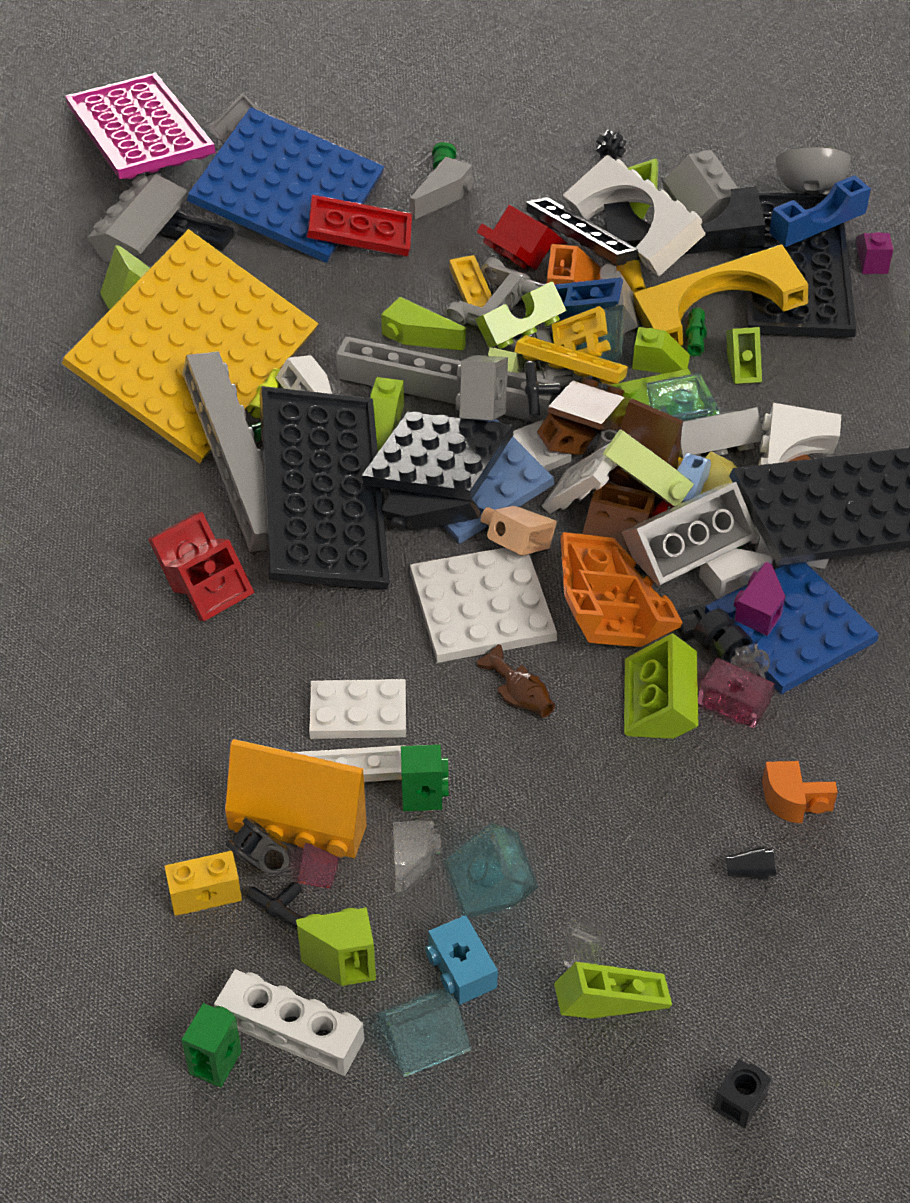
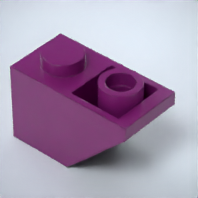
(761, 602)

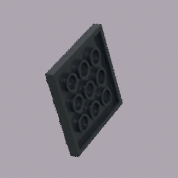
(438, 455)

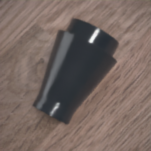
(752, 863)

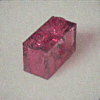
(735, 693)

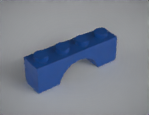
(844, 202)

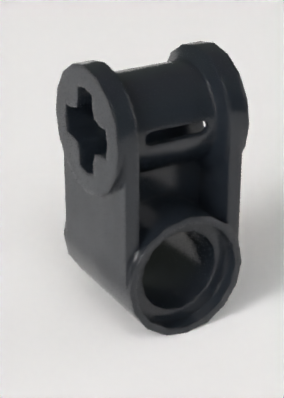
(258, 847)

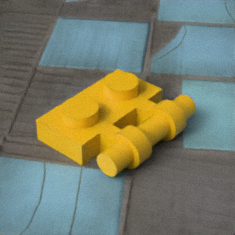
(583, 328)

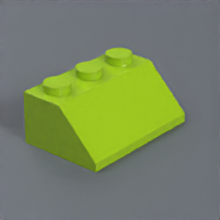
(661, 690)

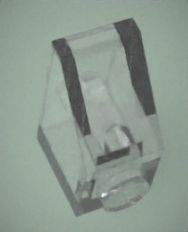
(413, 853)

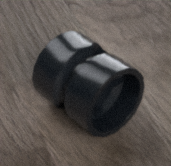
(720, 635)

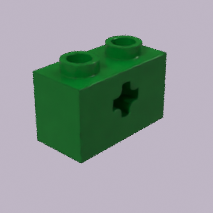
(423, 777)
(212, 1044)

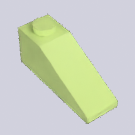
(648, 468)

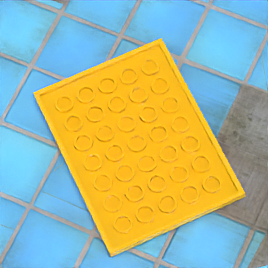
(181, 307)

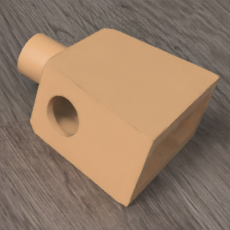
(519, 529)

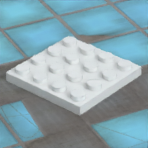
(481, 603)

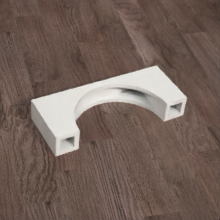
(672, 228)
(793, 433)

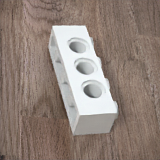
(298, 1037)

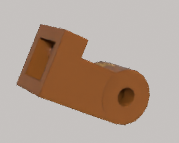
(565, 435)

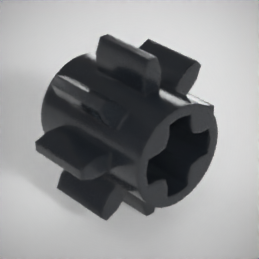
(611, 145)

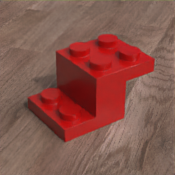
(520, 238)
(201, 566)

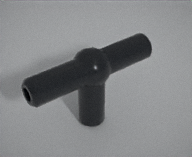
(534, 389)
(278, 906)

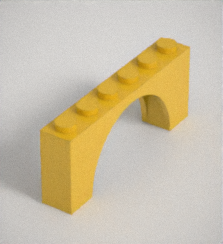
(764, 272)

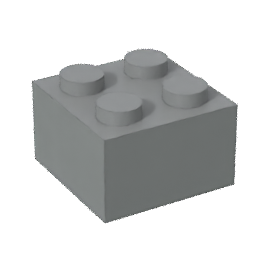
(482, 387)

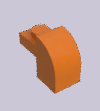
(790, 796)

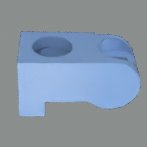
(697, 471)

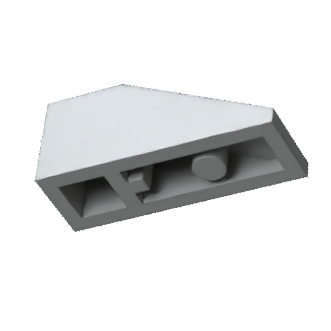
(442, 187)

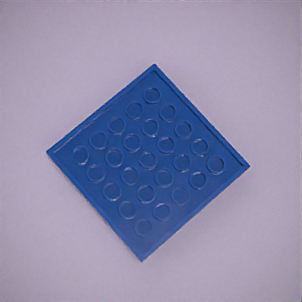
(269, 175)

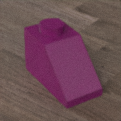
(874, 252)

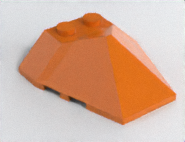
(610, 595)

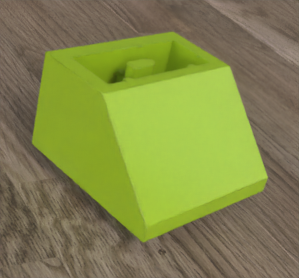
(338, 945)

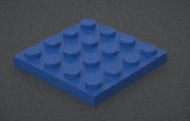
(812, 632)

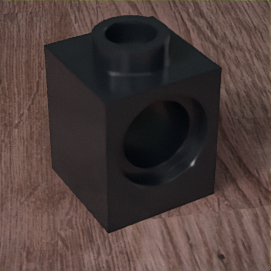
(737, 1106)

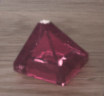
(317, 867)

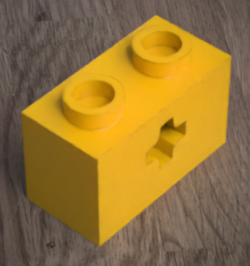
(203, 883)

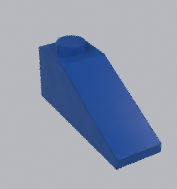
(589, 294)

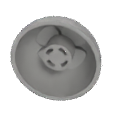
(812, 169)

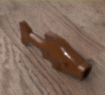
(521, 687)

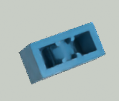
(461, 959)

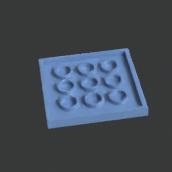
(510, 482)

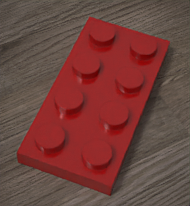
(359, 225)

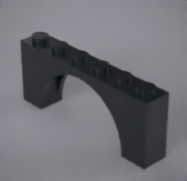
(736, 227)

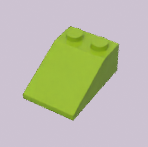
(121, 275)

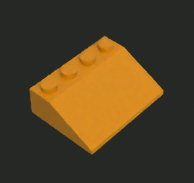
(297, 797)

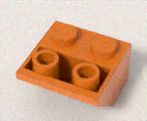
(571, 265)

